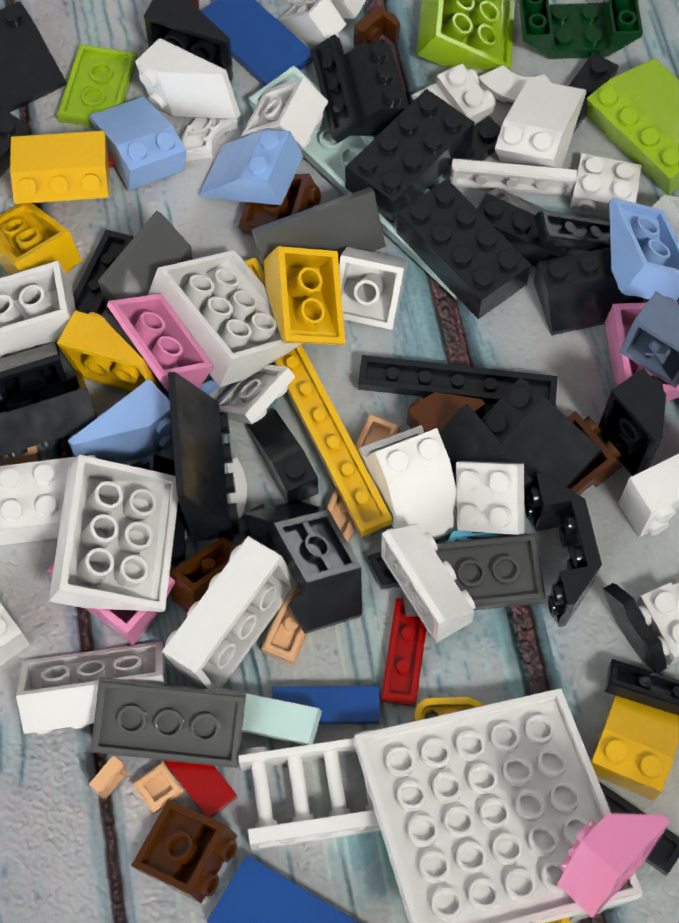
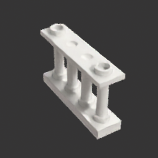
(303, 825)

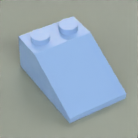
(140, 142)
(254, 168)
(643, 250)
(129, 429)

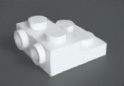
(462, 91)
(600, 181)
(661, 615)

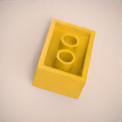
(34, 239)
(305, 295)
(102, 353)
(636, 747)

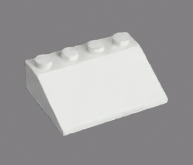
(224, 313)
(114, 537)

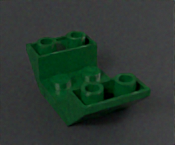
(579, 28)

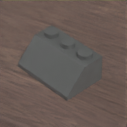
(134, 269)

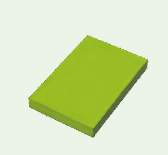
(96, 83)

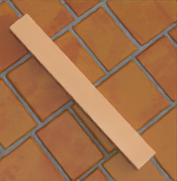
(285, 634)

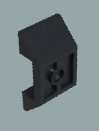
(557, 506)
(317, 560)

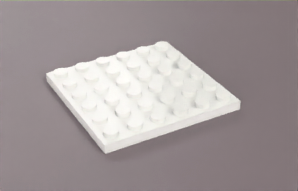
(485, 810)

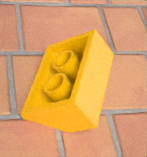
(60, 167)

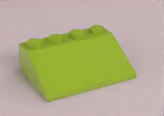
(467, 33)
(642, 119)

